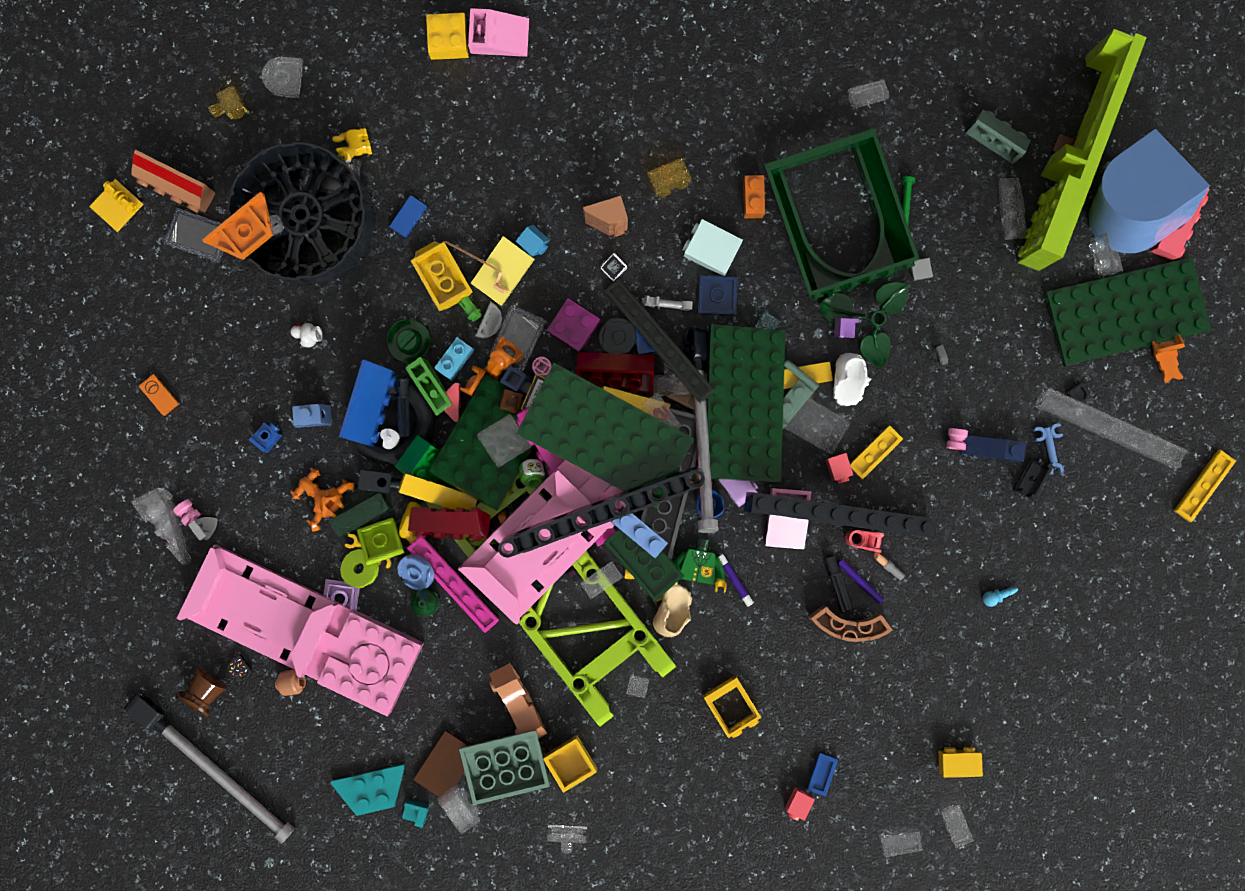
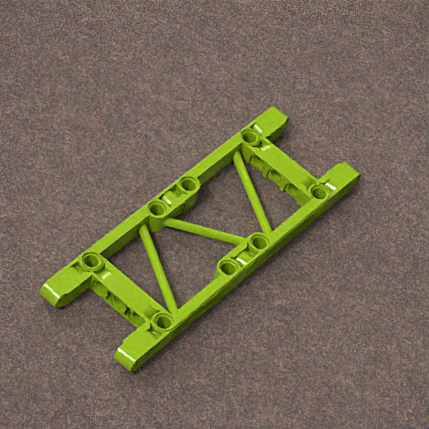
(610, 658)

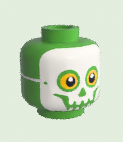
(531, 473)

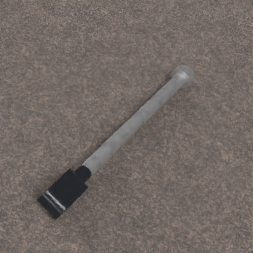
(696, 350)
(152, 716)

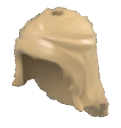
(673, 611)

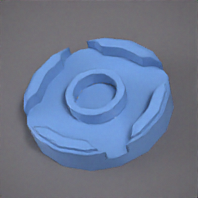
(415, 571)

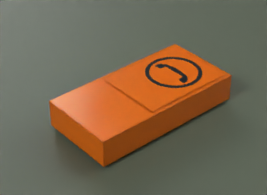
(159, 394)

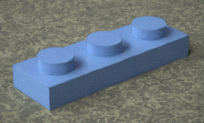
(641, 533)

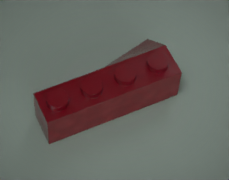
(618, 371)
(447, 522)

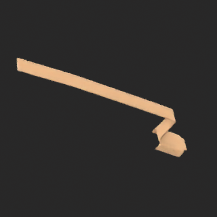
(497, 286)

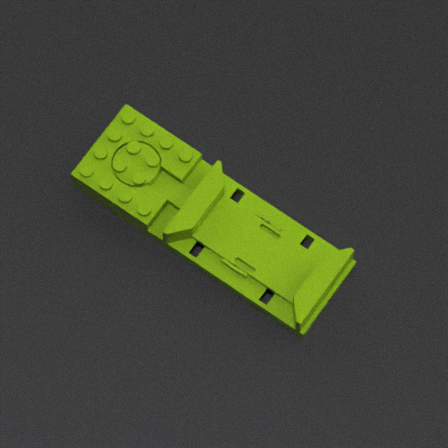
(1076, 165)

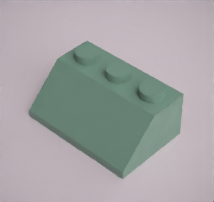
(998, 136)

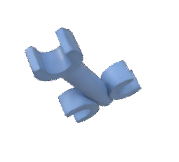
(1048, 434)

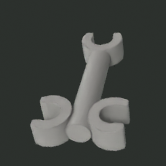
(656, 301)

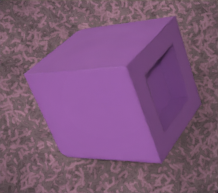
(845, 327)

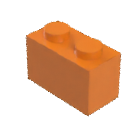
(753, 196)

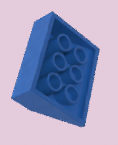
(368, 403)

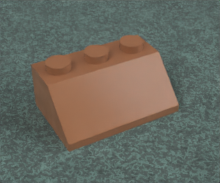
(607, 216)

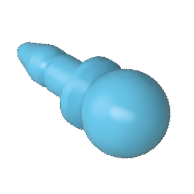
(992, 598)

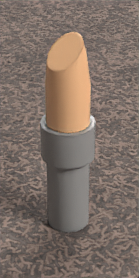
(889, 566)

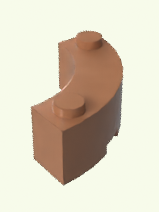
(850, 630)
(517, 700)

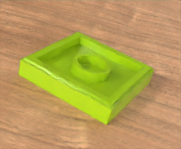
(380, 541)

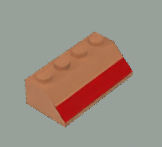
(172, 182)

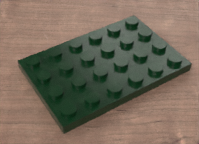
(465, 460)

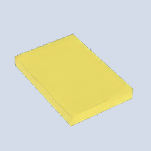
(513, 264)

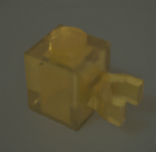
(230, 103)

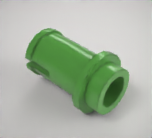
(470, 309)

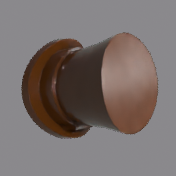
(201, 691)

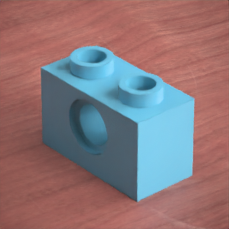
(454, 359)

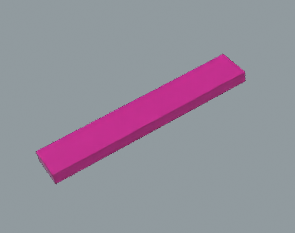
(455, 585)

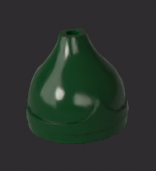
(425, 602)

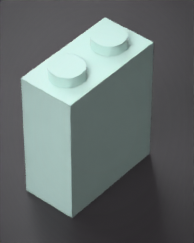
(712, 247)

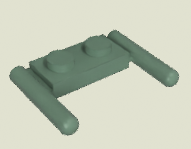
(798, 394)

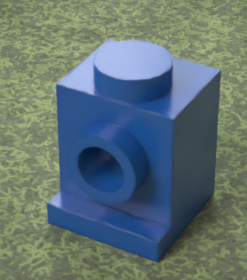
(266, 445)

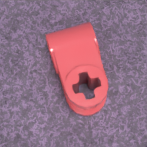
(867, 540)

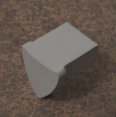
(203, 527)

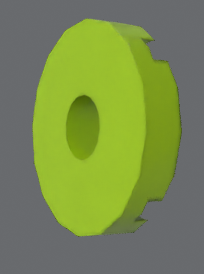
(349, 573)

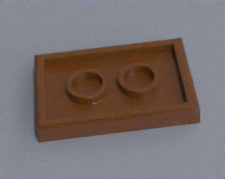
(443, 765)

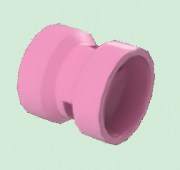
(541, 366)
(956, 440)
(186, 512)

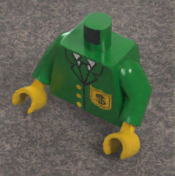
(701, 565)

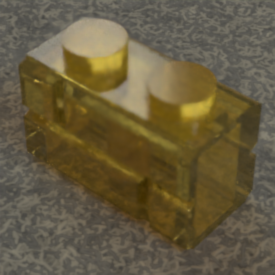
(669, 177)

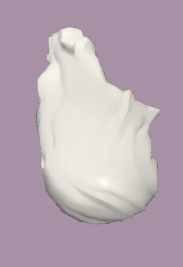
(850, 379)

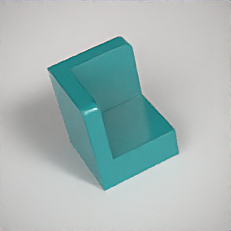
(415, 812)

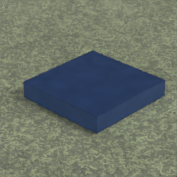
(717, 295)

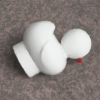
(307, 333)

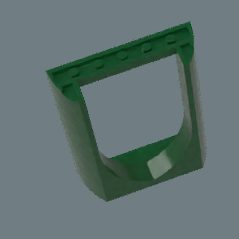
(894, 241)

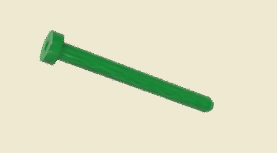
(908, 181)

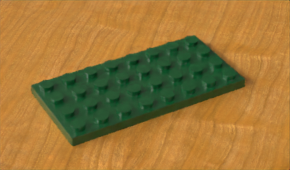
(1127, 311)
(746, 404)
(602, 432)

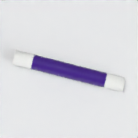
(735, 580)

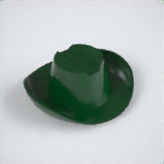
(408, 340)

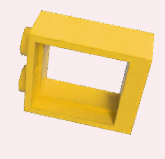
(722, 689)

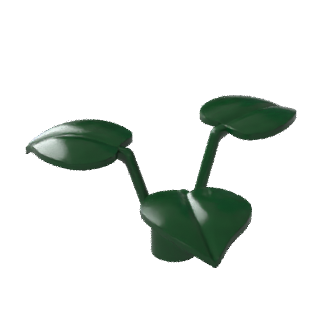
(891, 298)

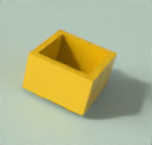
(447, 36)
(570, 763)

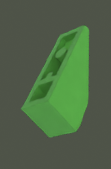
(429, 384)

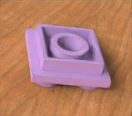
(351, 594)

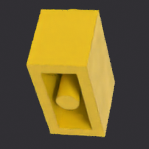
(960, 762)

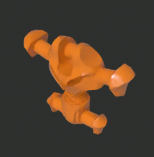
(326, 501)

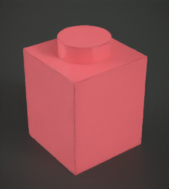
(839, 468)
(799, 804)

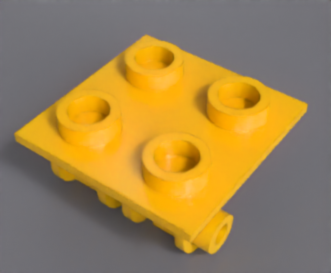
(116, 204)

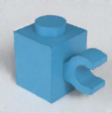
(533, 241)

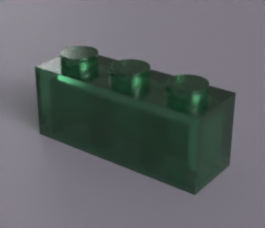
(360, 515)

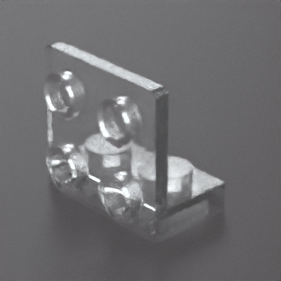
(1106, 260)

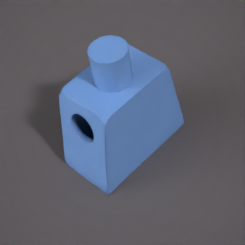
(311, 415)

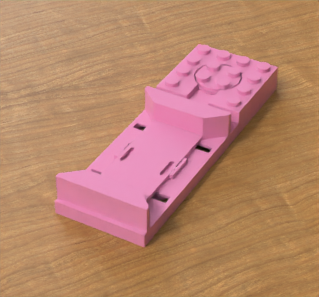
(510, 579)
(326, 642)

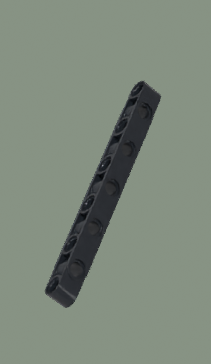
(601, 512)

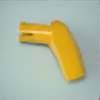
(403, 528)

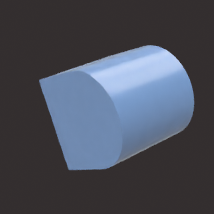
(1145, 195)

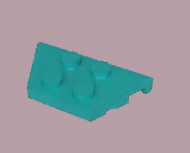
(371, 789)

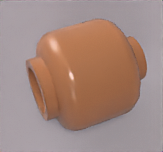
(289, 683)

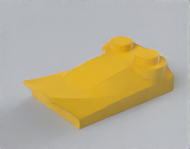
(441, 275)

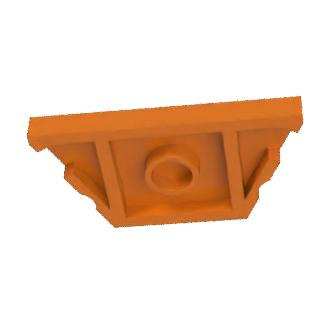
(244, 229)

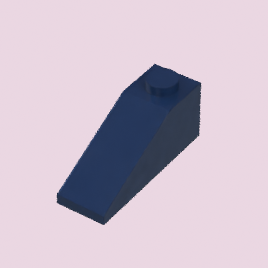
(995, 448)

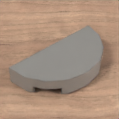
(491, 322)

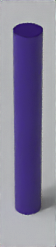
(860, 581)

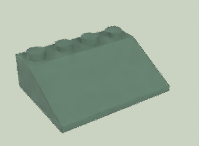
(504, 767)

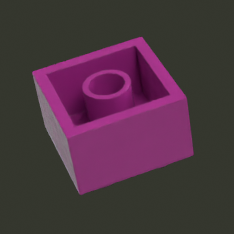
(573, 325)

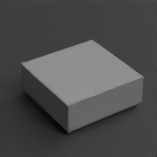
(921, 270)

